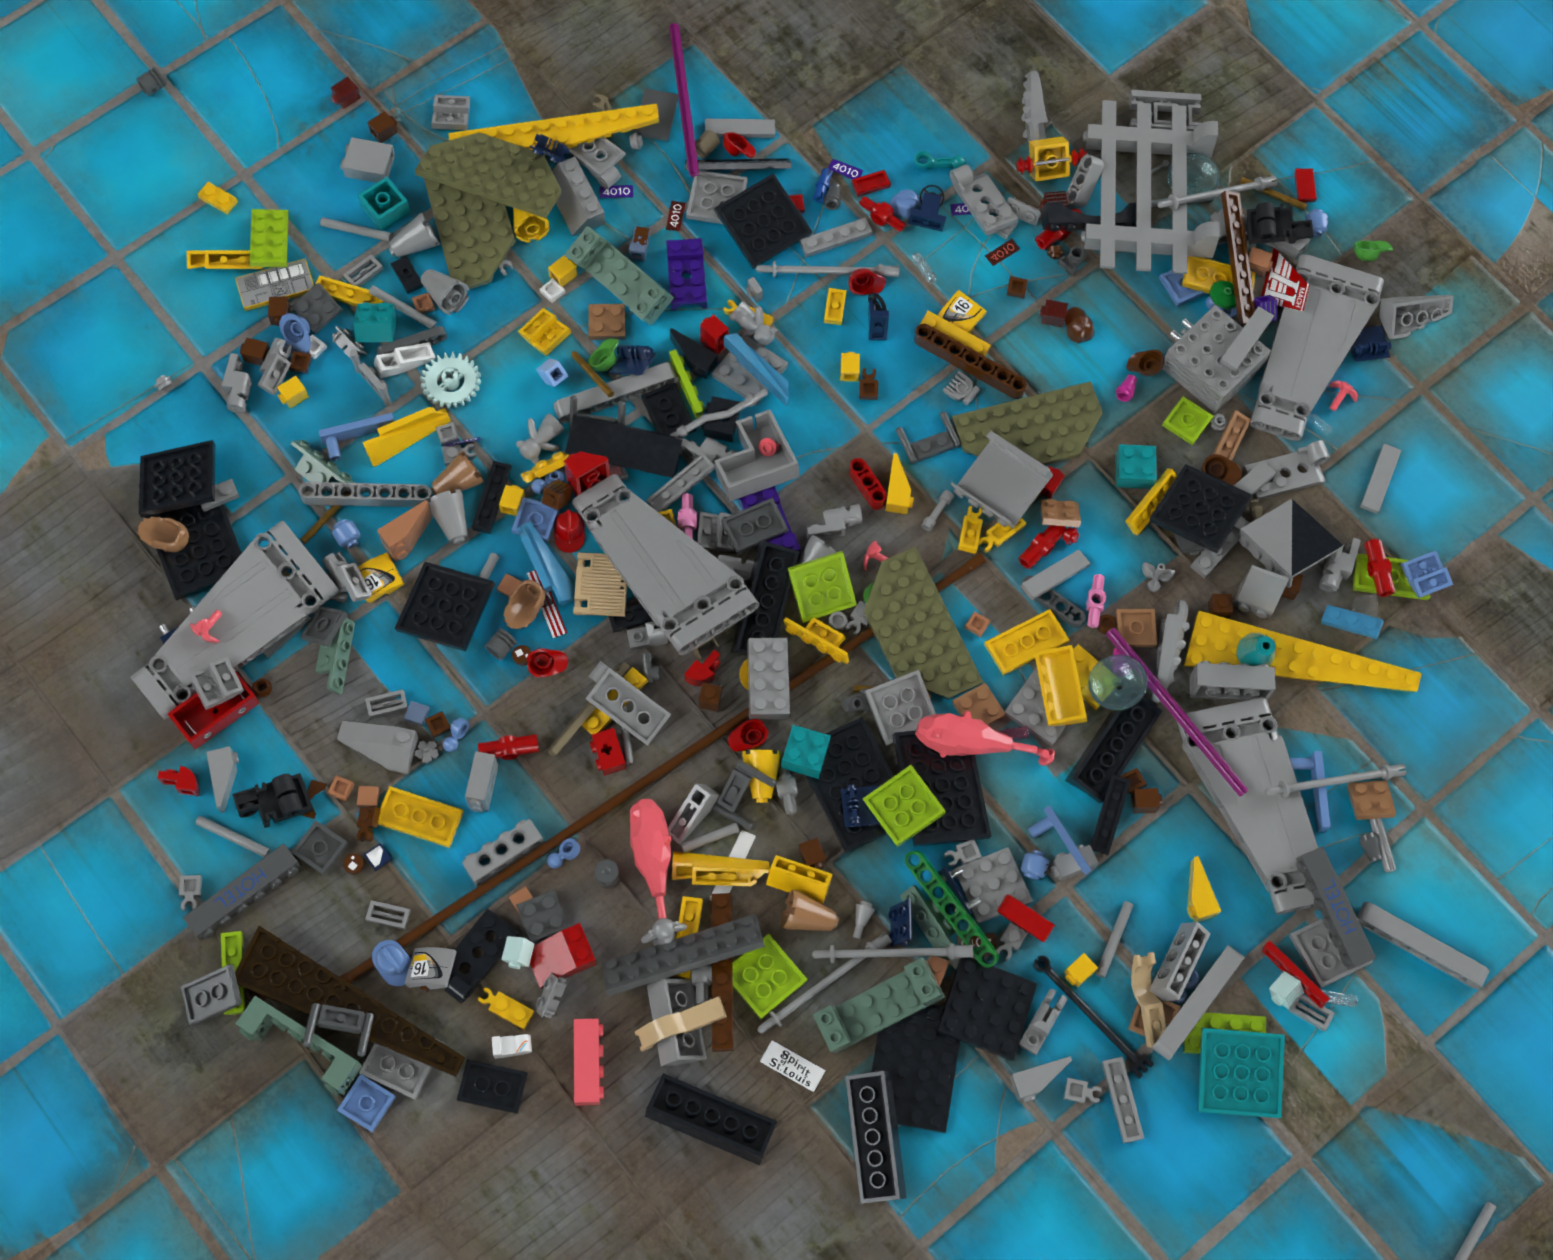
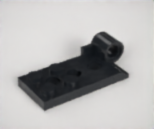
(463, 985)

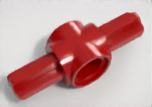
(882, 213)

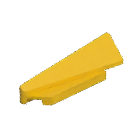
(219, 259)
(404, 433)
(717, 869)

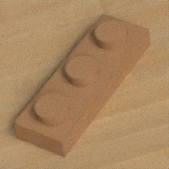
(1232, 435)

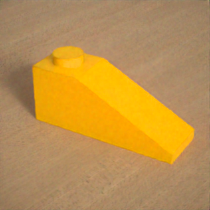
(899, 490)
(1201, 898)

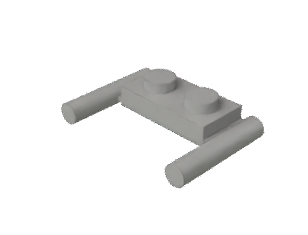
(370, 376)

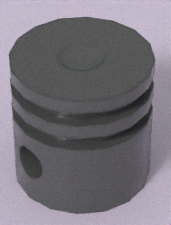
(151, 81)
(500, 644)
(607, 874)

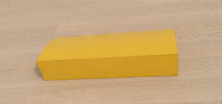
(1060, 686)

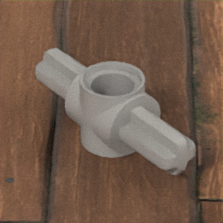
(787, 789)
(702, 979)

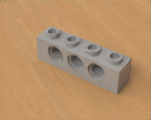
(498, 862)
(1180, 961)

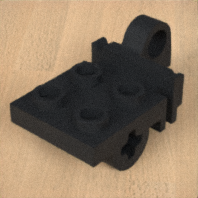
(1275, 224)
(278, 800)

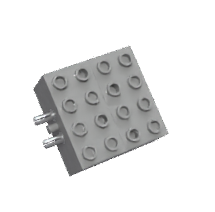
(1197, 357)

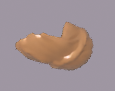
(163, 533)
(524, 604)

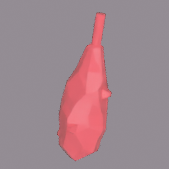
(964, 736)
(651, 848)

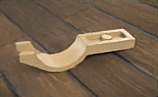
(1150, 1005)
(680, 1022)

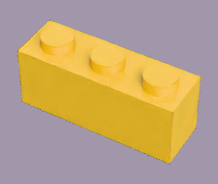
(791, 875)

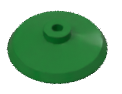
(1223, 294)

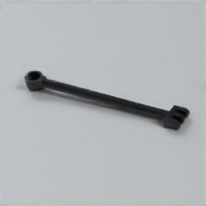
(1137, 1062)

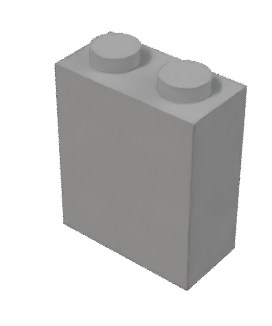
(367, 160)
(481, 781)

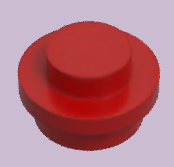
(1071, 535)

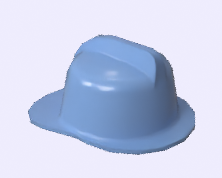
(904, 202)
(296, 332)
(391, 962)

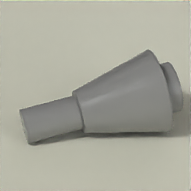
(863, 913)

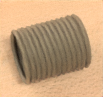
(706, 143)

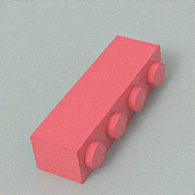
(587, 1062)

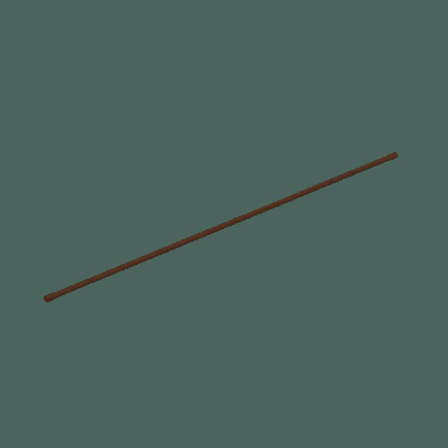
(450, 910)

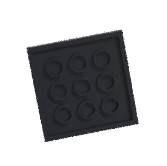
(763, 221)
(177, 478)
(1201, 508)
(445, 606)
(987, 1008)

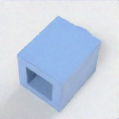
(552, 372)

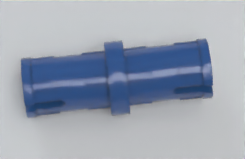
(822, 185)

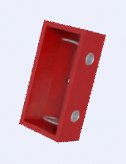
(201, 724)

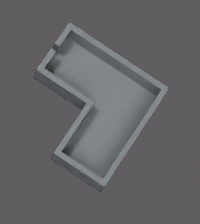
(749, 469)

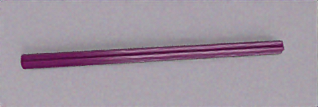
(684, 102)
(1181, 717)

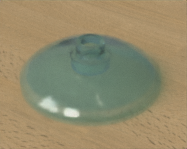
(1201, 172)
(1114, 672)

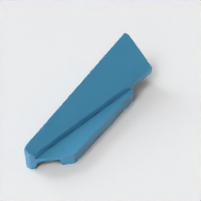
(758, 367)
(546, 565)

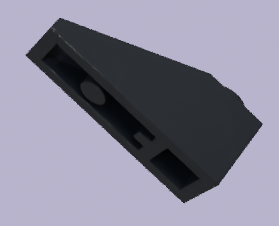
(697, 357)

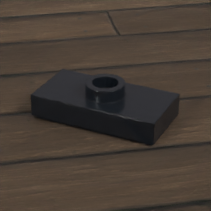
(406, 274)

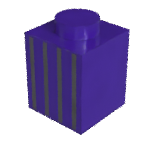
(1267, 303)

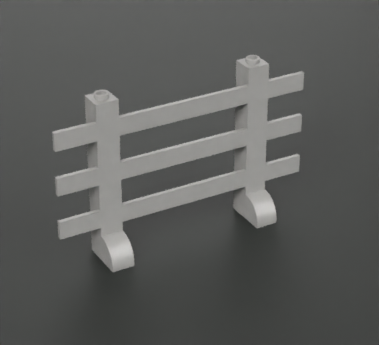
(1147, 141)

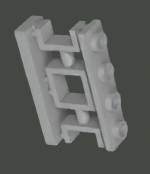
(1163, 102)

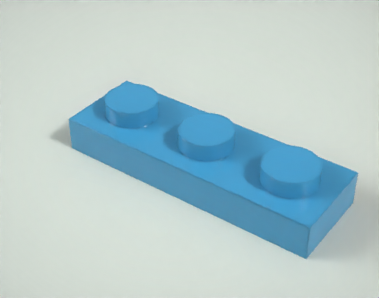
(1352, 621)

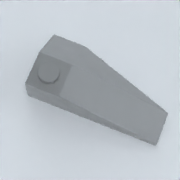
(1407, 314)
(384, 744)

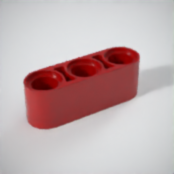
(871, 491)
(1025, 918)

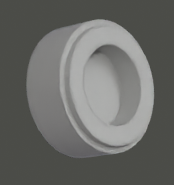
(838, 621)

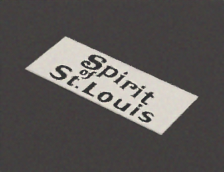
(792, 1066)

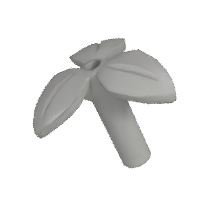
(1159, 574)

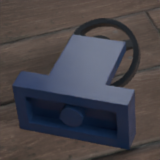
(928, 214)
(877, 318)

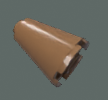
(457, 475)
(807, 914)

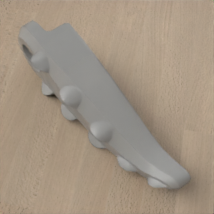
(1034, 108)
(1170, 645)

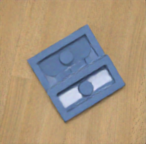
(1426, 574)

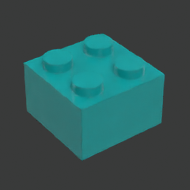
(384, 203)
(375, 322)
(1135, 466)
(805, 751)

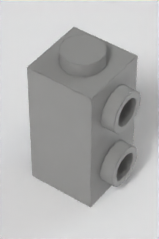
(1065, 866)

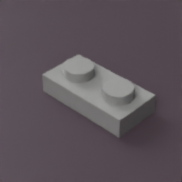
(224, 493)

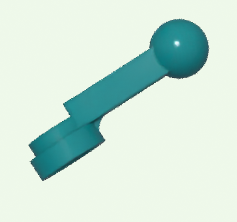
(956, 161)

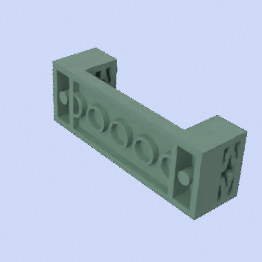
(619, 275)
(879, 1007)
(259, 1018)

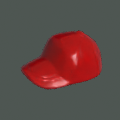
(737, 145)
(865, 282)
(546, 662)
(748, 735)

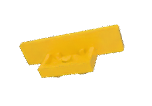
(820, 635)

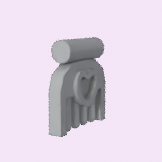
(964, 389)

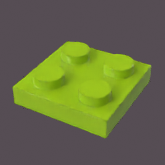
(1187, 420)

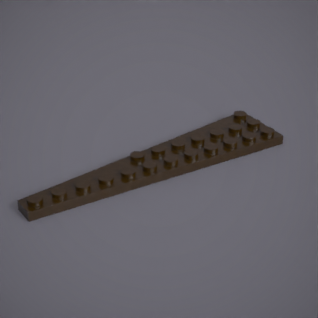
(297, 981)

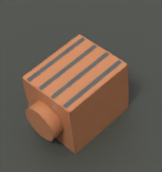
(1259, 261)

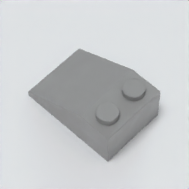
(1260, 592)

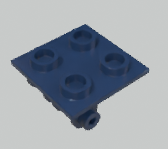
(555, 156)
(1371, 344)
(633, 360)
(854, 809)
(900, 923)

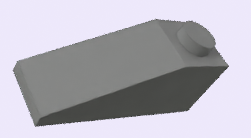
(223, 772)
(692, 812)
(1032, 1081)

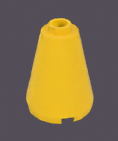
(529, 226)
(766, 763)

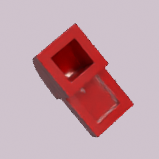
(702, 673)
(184, 781)

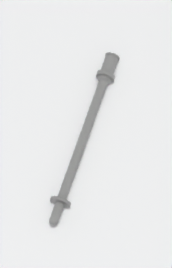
(1258, 184)
(879, 270)
(1385, 772)
(878, 943)
(952, 952)

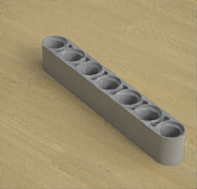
(623, 388)
(358, 489)
(1422, 945)
(1198, 1003)

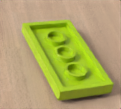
(269, 238)
(1364, 583)
(1222, 1021)

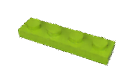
(684, 379)
(232, 954)

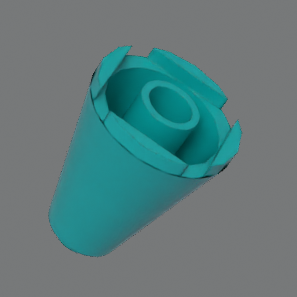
(1256, 649)

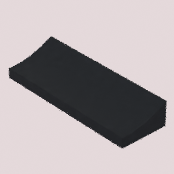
(625, 445)
(770, 587)
(1113, 748)
(710, 1119)
(875, 1137)

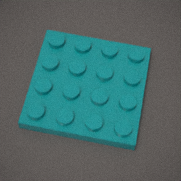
(1241, 1073)

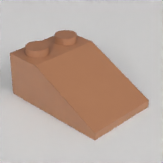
(404, 531)

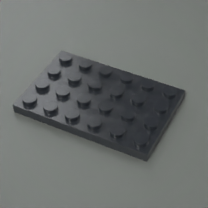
(207, 554)
(850, 760)
(954, 784)
(920, 1068)

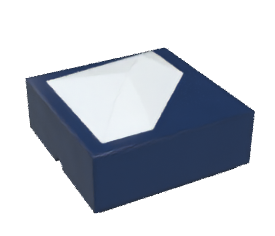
(377, 857)

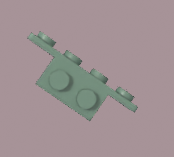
(315, 467)
(335, 657)
(929, 919)

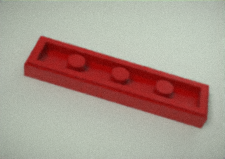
(1288, 966)

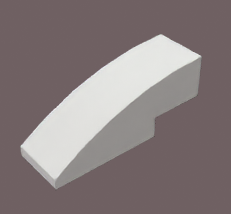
(403, 359)

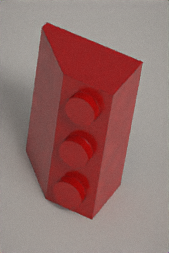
(585, 470)

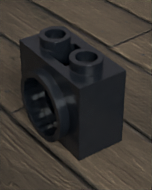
(720, 429)

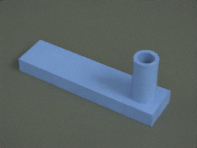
(350, 430)
(1315, 763)
(1053, 820)

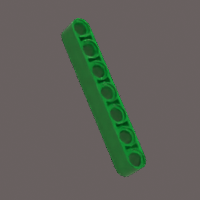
(942, 903)

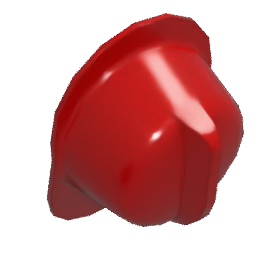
(569, 531)

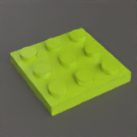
(822, 586)
(904, 805)
(766, 977)

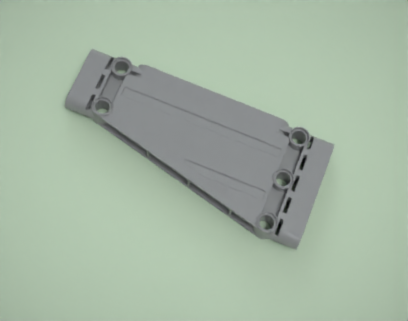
(1312, 343)
(664, 566)
(255, 609)
(1266, 826)

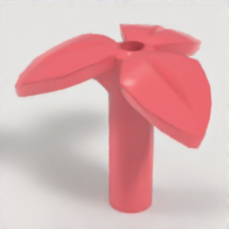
(1344, 389)
(873, 552)
(204, 625)

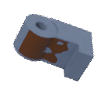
(639, 243)

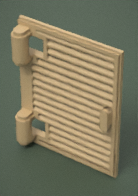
(599, 586)

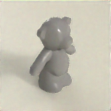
(753, 324)
(539, 438)
(663, 931)

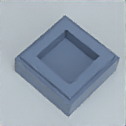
(416, 713)

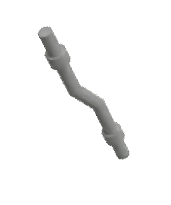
(750, 400)

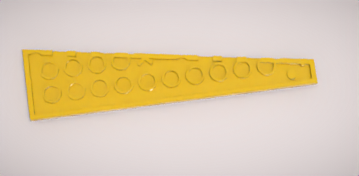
(572, 129)
(1217, 641)

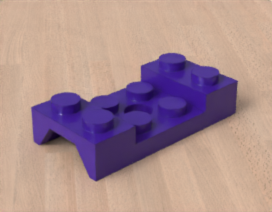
(682, 258)
(786, 540)

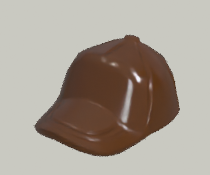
(1078, 325)
(1146, 362)
(1222, 469)

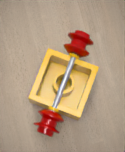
(1049, 159)

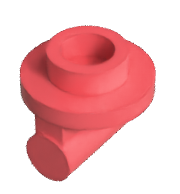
(768, 447)
(1046, 756)

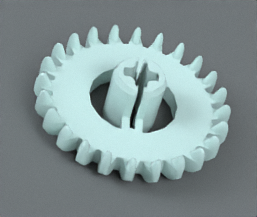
(452, 371)

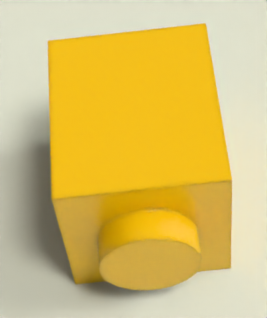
(563, 270)
(849, 367)
(292, 392)
(511, 500)
(1080, 970)

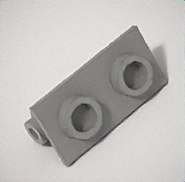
(1024, 212)
(344, 338)
(552, 987)

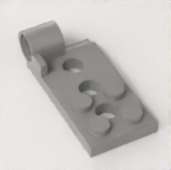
(603, 168)
(965, 183)
(1308, 457)
(608, 679)

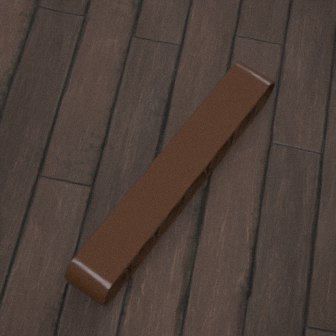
(965, 353)

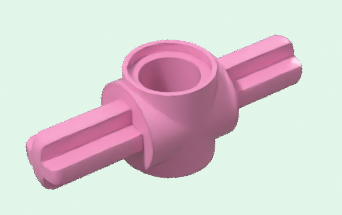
(687, 516)
(1094, 608)

